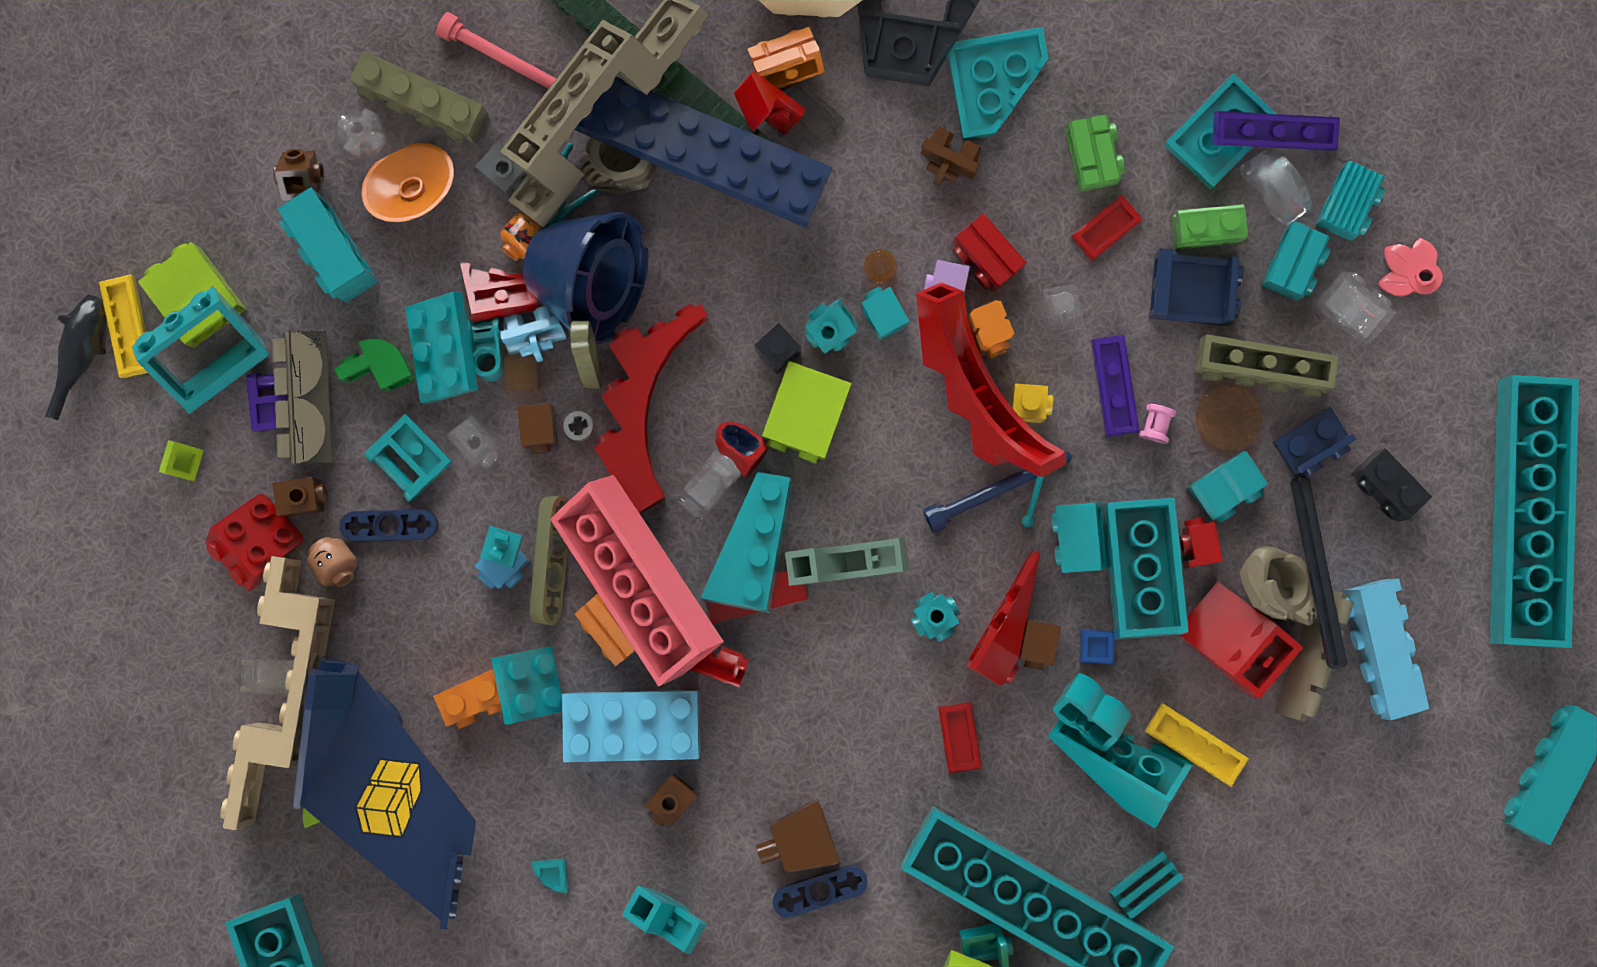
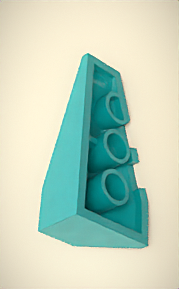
(1133, 775)

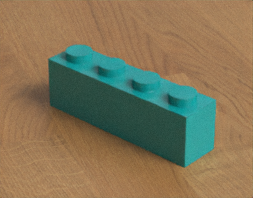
(1555, 775)

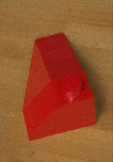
(1002, 640)

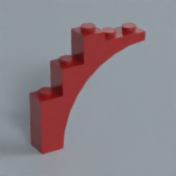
(643, 359)
(971, 392)

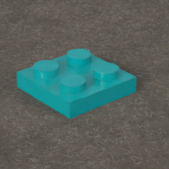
(527, 684)

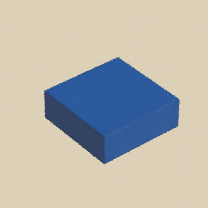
(1096, 647)

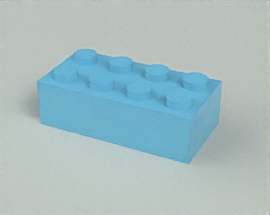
(631, 726)

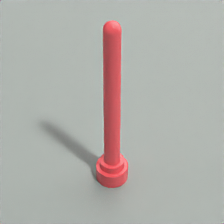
(452, 29)

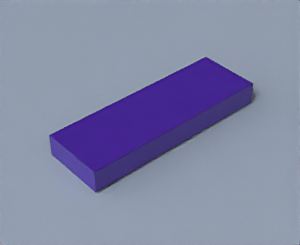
(1115, 386)

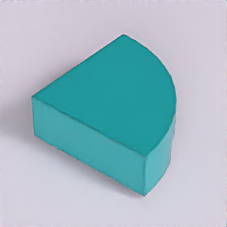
(552, 874)

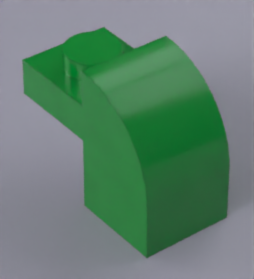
(383, 359)

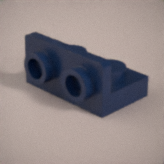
(1313, 442)

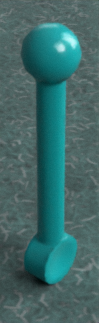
(1028, 520)

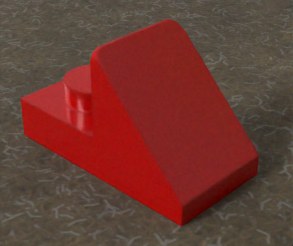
(765, 102)

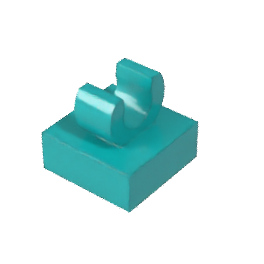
(501, 546)

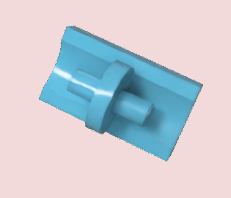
(534, 336)

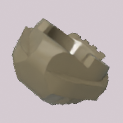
(614, 169)
(1268, 581)

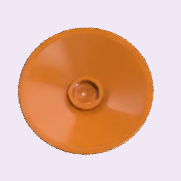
(407, 182)

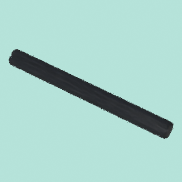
(1318, 573)

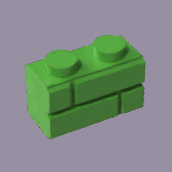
(1094, 153)
(1209, 227)

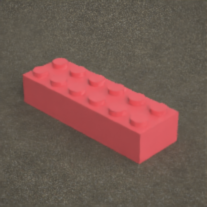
(636, 580)

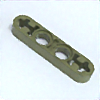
(586, 354)
(544, 608)

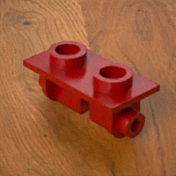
(726, 667)

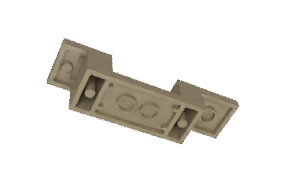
(571, 98)

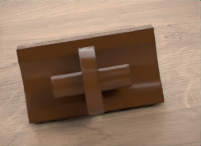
(937, 150)

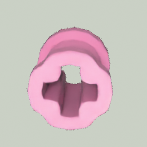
(1157, 423)

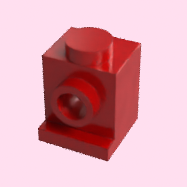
(1200, 543)

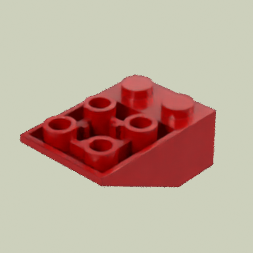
(1239, 641)

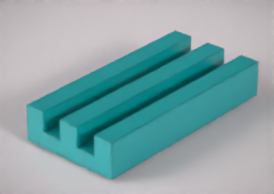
(1154, 895)

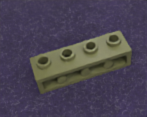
(419, 97)
(1265, 364)

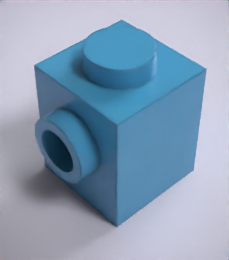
(499, 575)

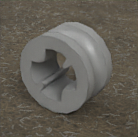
(570, 420)

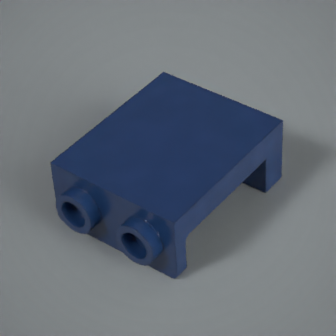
(1195, 288)

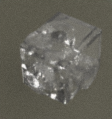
(366, 142)

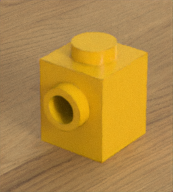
(1031, 402)

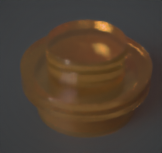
(880, 266)

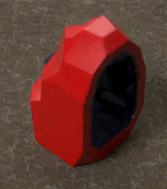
(741, 446)

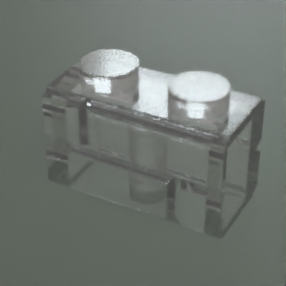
(1355, 307)

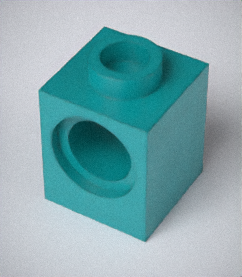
(883, 312)

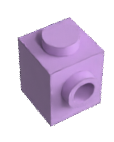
(948, 273)

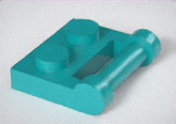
(416, 450)

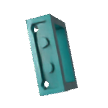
(218, 373)

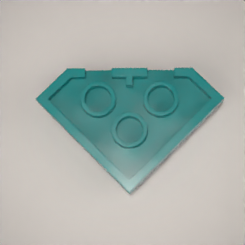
(993, 76)

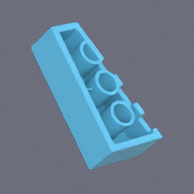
(1386, 649)

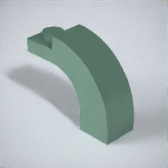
(847, 561)

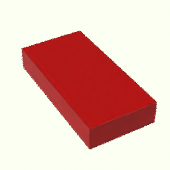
(1106, 228)
(959, 737)

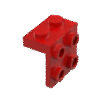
(250, 538)

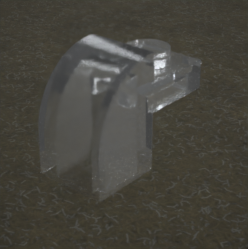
(1280, 185)
(709, 485)

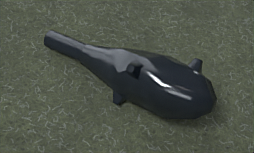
(77, 348)

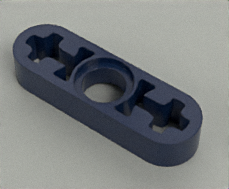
(365, 534)
(793, 891)

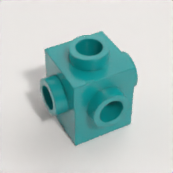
(835, 316)
(923, 622)

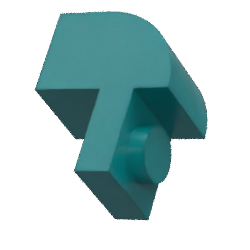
(665, 917)

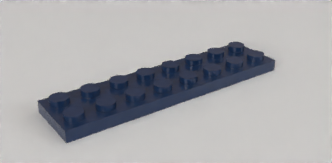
(707, 151)

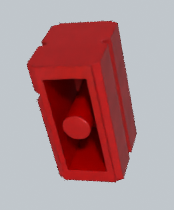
(987, 253)

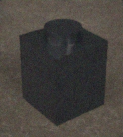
(777, 348)

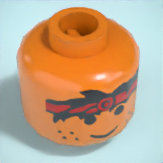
(517, 235)

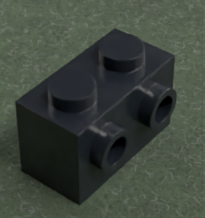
(1390, 486)

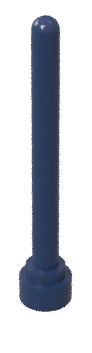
(939, 515)

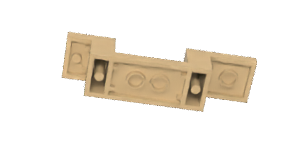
(269, 743)

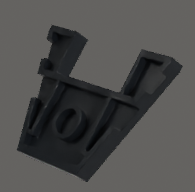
(908, 46)

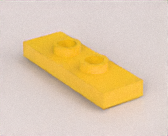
(124, 321)
(1196, 745)

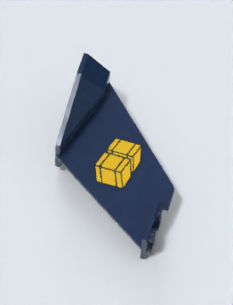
(380, 789)

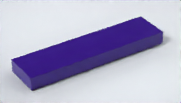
(1275, 131)

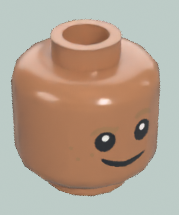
(332, 562)

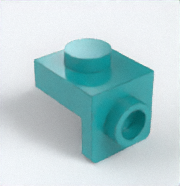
(986, 944)

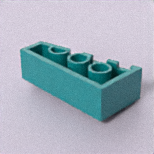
(752, 551)

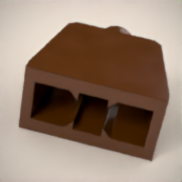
(800, 840)

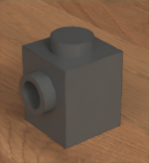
(501, 170)

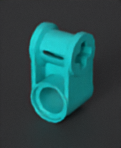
(485, 344)

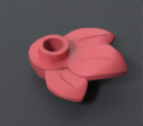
(1407, 265)

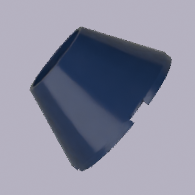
(589, 270)

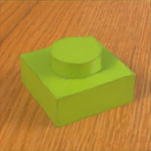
(181, 460)

